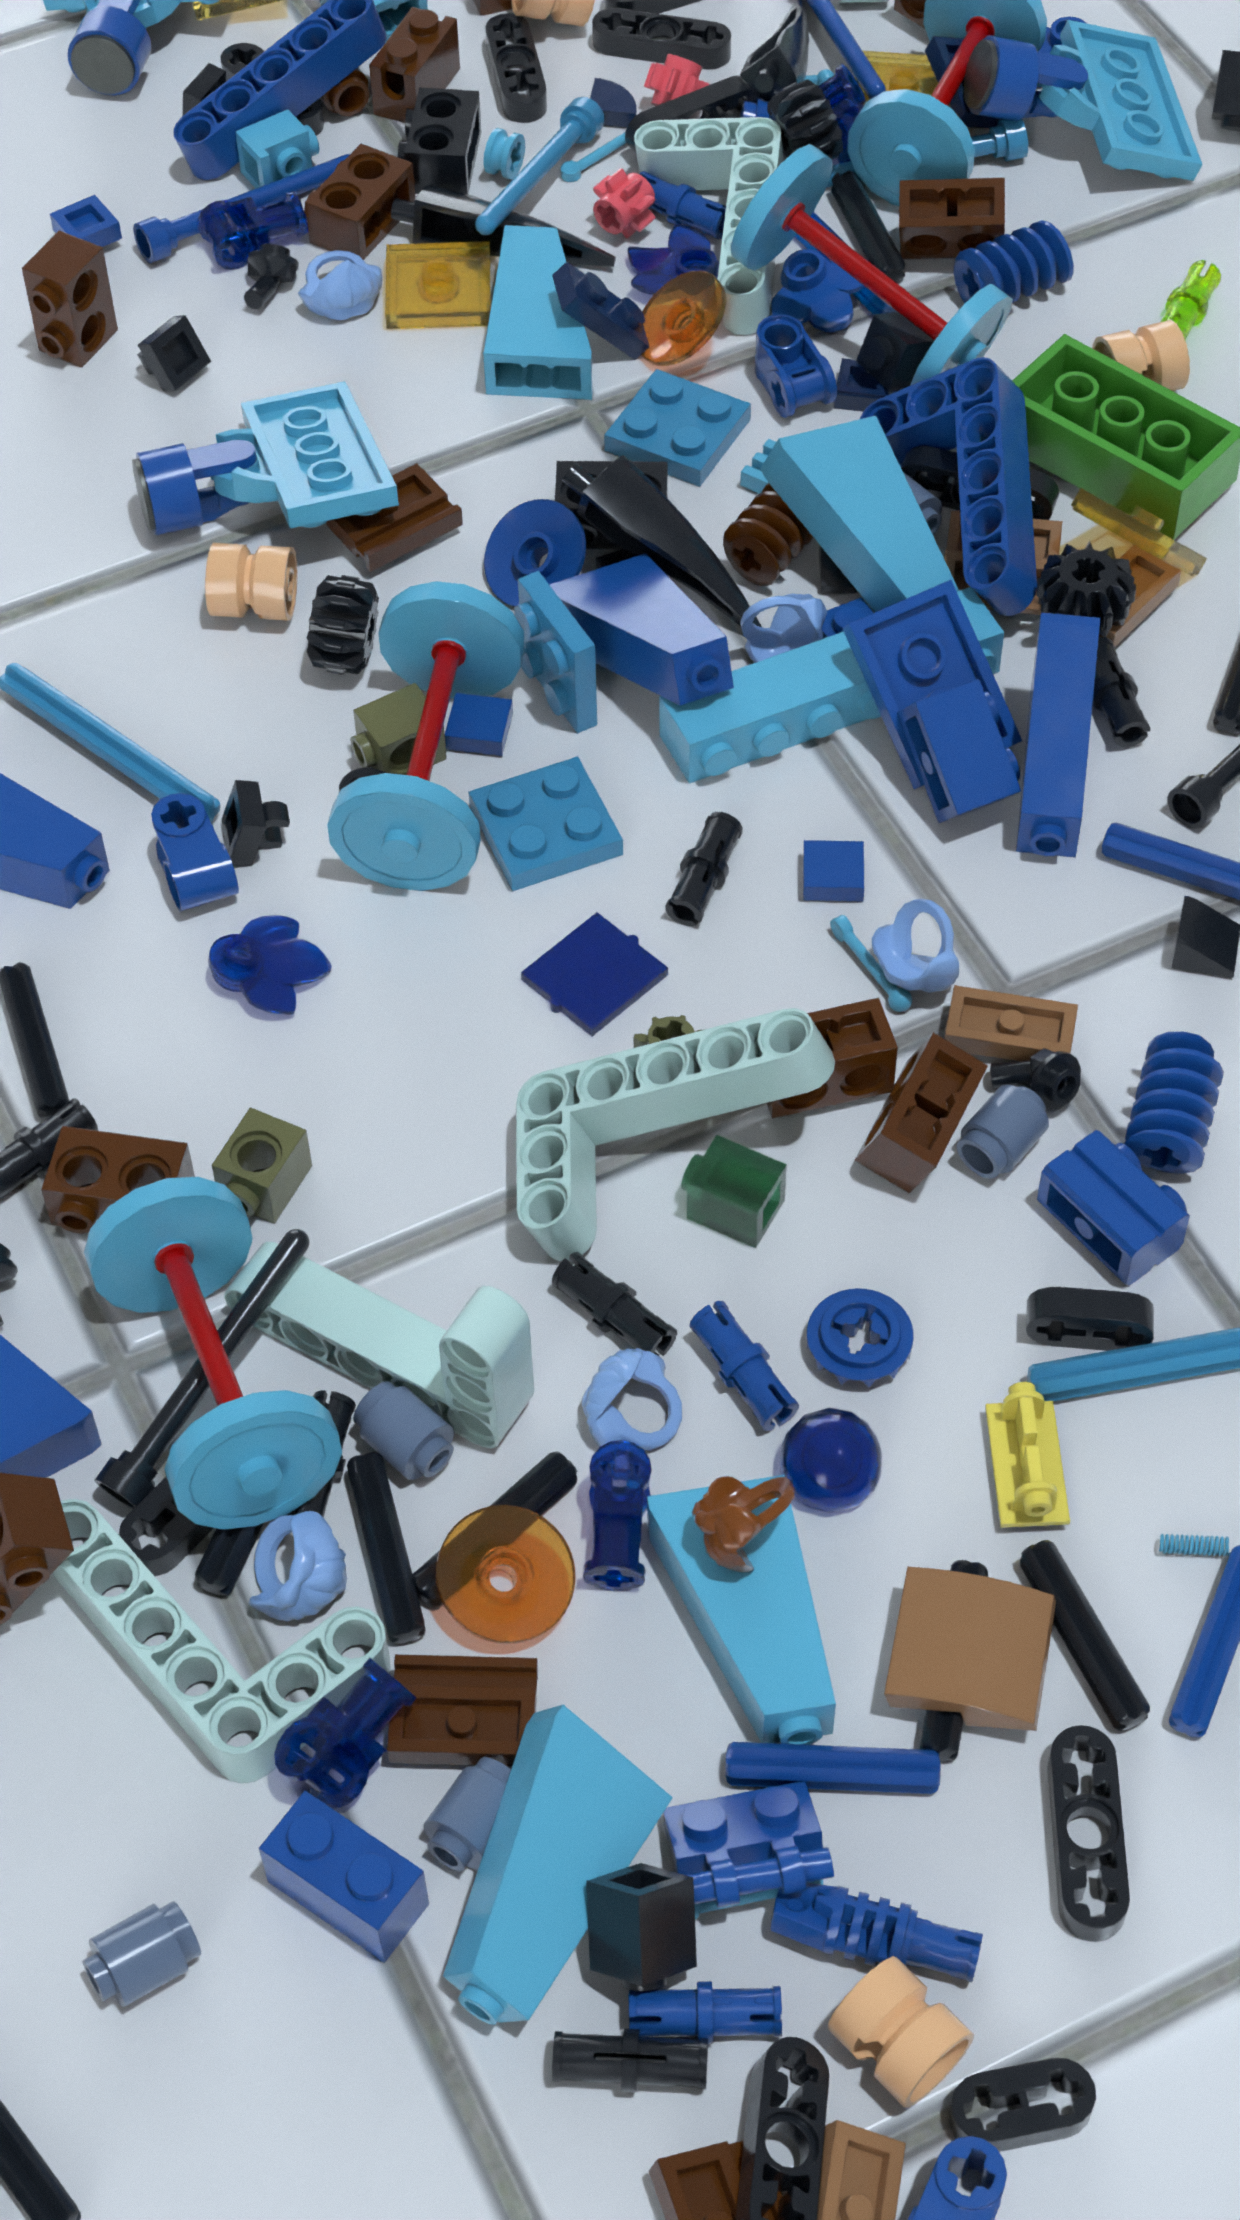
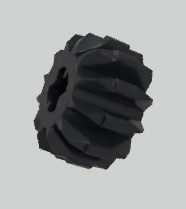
(806, 119)
(1087, 585)
(342, 624)

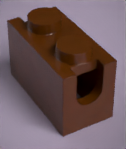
(415, 56)

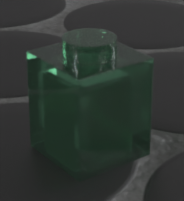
(734, 1190)

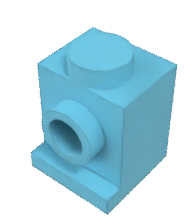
(275, 148)

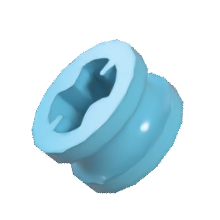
(504, 153)

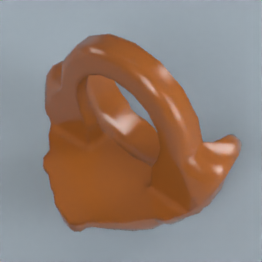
(728, 1521)

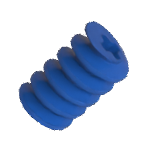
(1015, 262)
(1174, 1103)

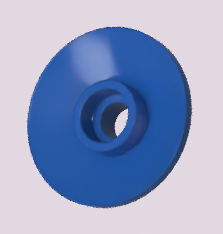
(522, 541)

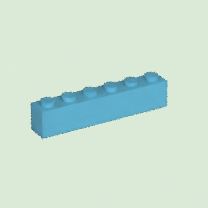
(788, 701)

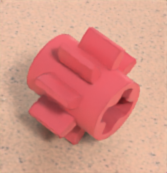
(673, 79)
(624, 203)

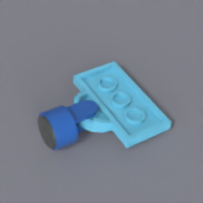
(113, 40)
(1097, 82)
(296, 450)

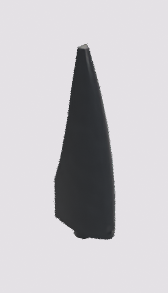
(782, 57)
(451, 216)
(643, 520)

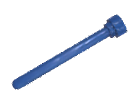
(848, 47)
(158, 237)

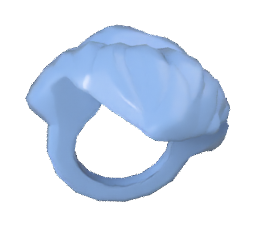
(346, 290)
(793, 625)
(916, 972)
(613, 1374)
(315, 1572)

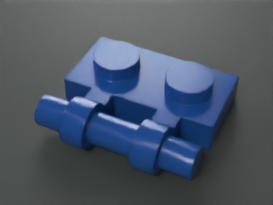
(748, 1843)

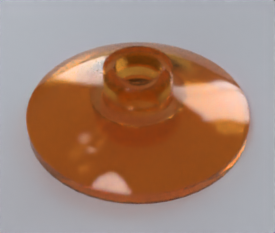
(683, 317)
(524, 1548)

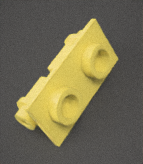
(1026, 1459)

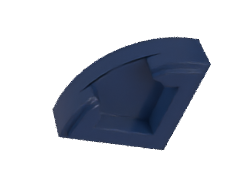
(614, 101)
(856, 387)

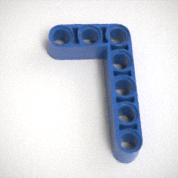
(985, 419)

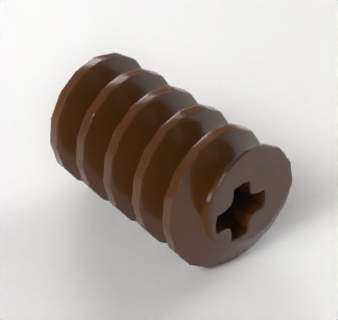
(764, 538)

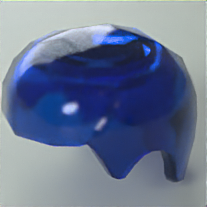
(831, 1459)

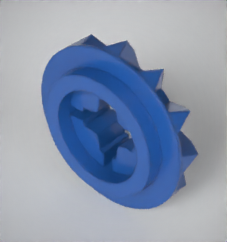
(843, 1316)

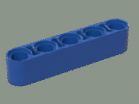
(281, 78)

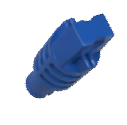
(873, 1930)

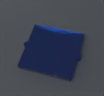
(594, 974)

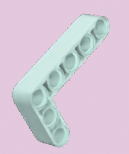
(721, 156)
(642, 1091)
(469, 1375)
(191, 1657)

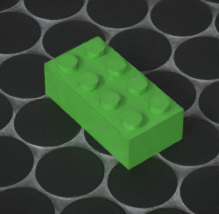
(1125, 435)

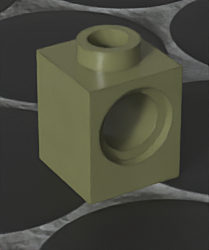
(389, 729)
(264, 1144)

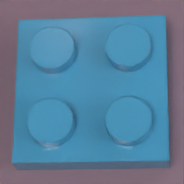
(678, 425)
(557, 652)
(545, 823)

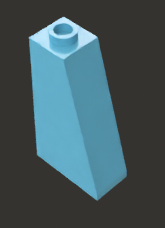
(529, 339)
(859, 509)
(753, 1621)
(563, 1819)

